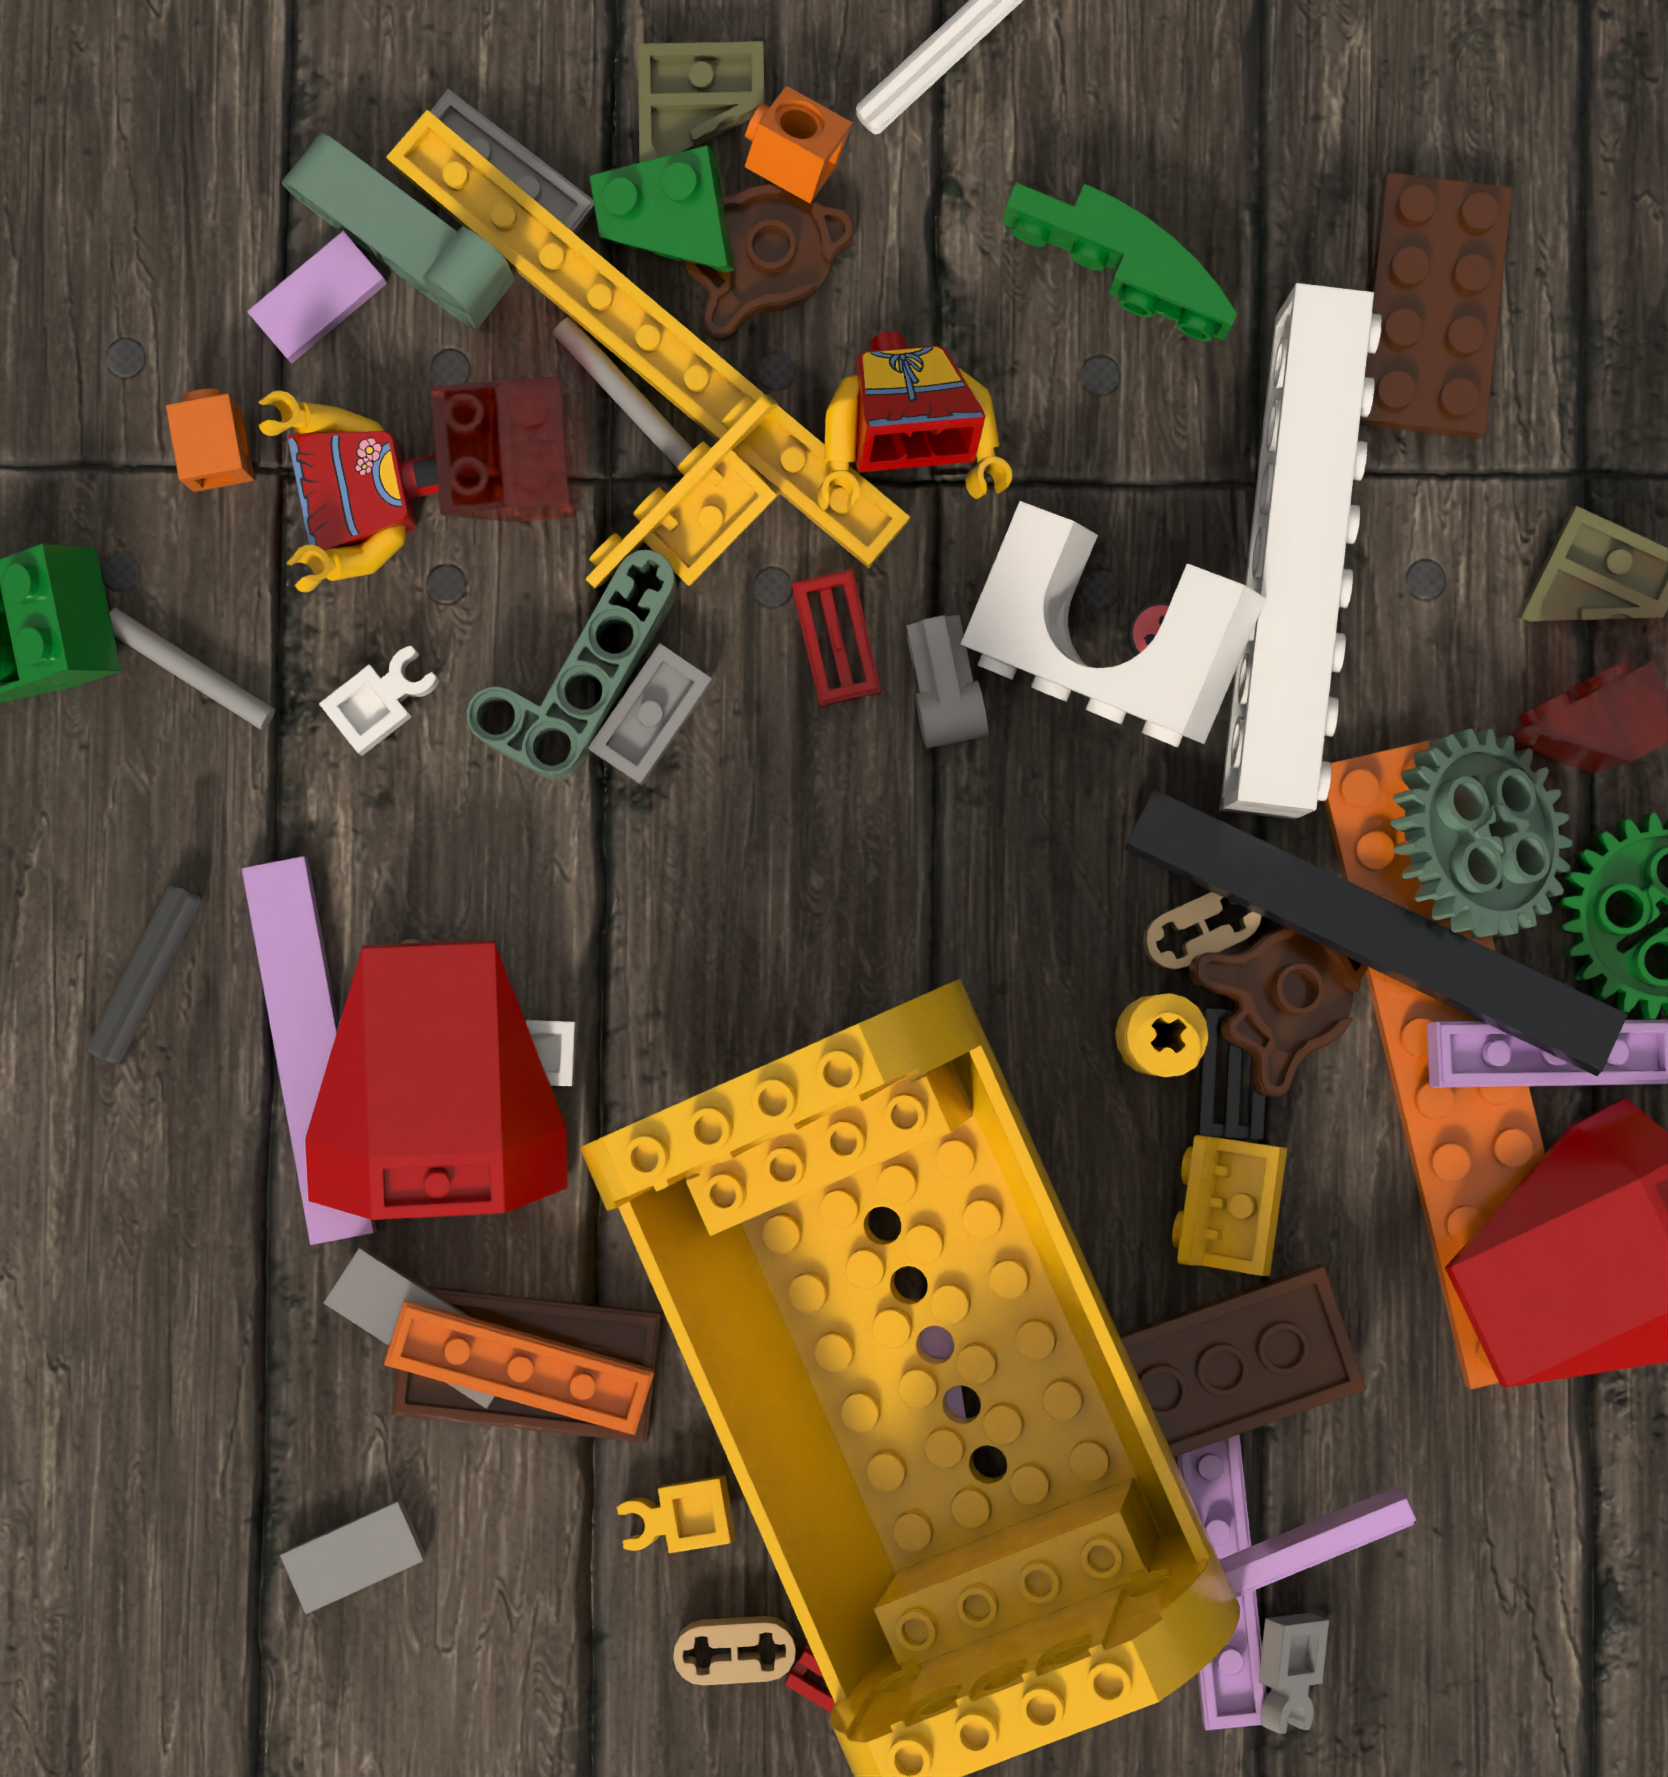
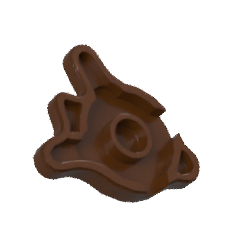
(778, 254)
(1286, 1000)

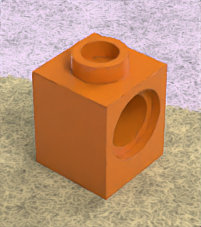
(796, 143)
(209, 440)

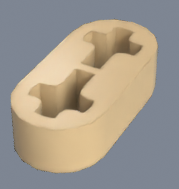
(1208, 941)
(735, 1666)

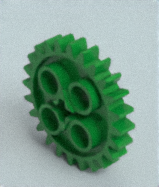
(1631, 871)

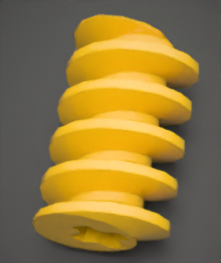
(1186, 1035)

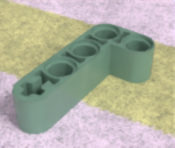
(445, 265)
(585, 661)

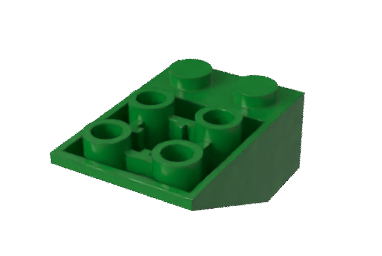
(53, 621)

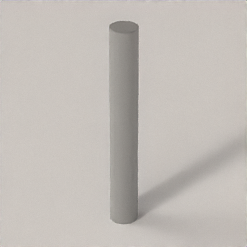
(622, 390)
(190, 670)

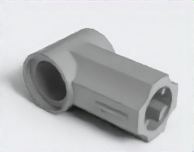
(948, 698)

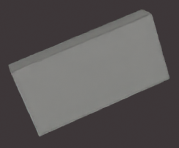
(353, 1556)

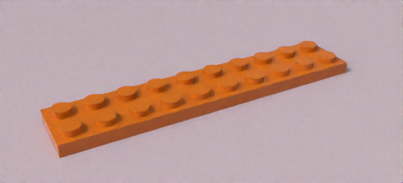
(1461, 1141)

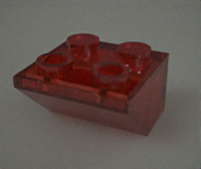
(504, 450)
(1608, 725)

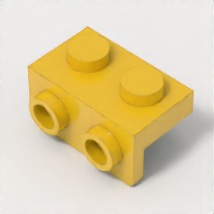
(1229, 1205)

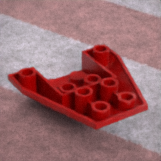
(434, 1091)
(1576, 1256)

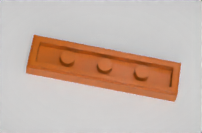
(518, 1366)

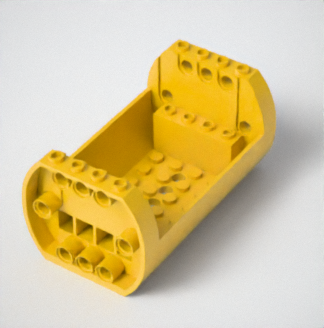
(936, 1599)

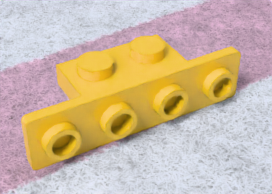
(703, 510)

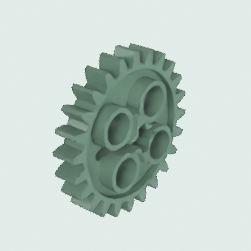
(1481, 833)

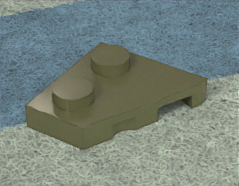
(695, 92)
(1599, 574)

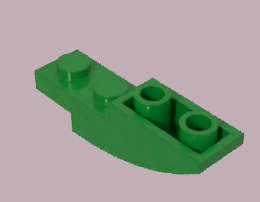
(1150, 264)

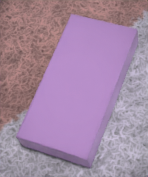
(317, 297)

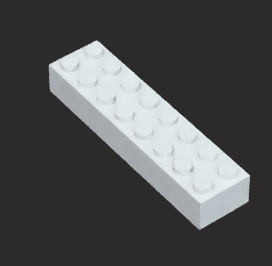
(1299, 551)

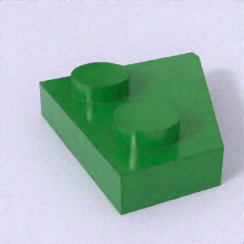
(666, 208)

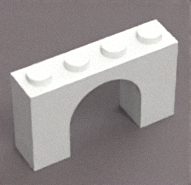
(1170, 684)

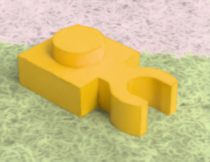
(689, 1514)

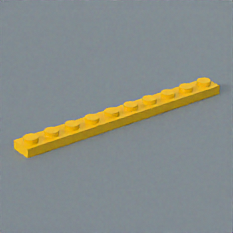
(638, 331)

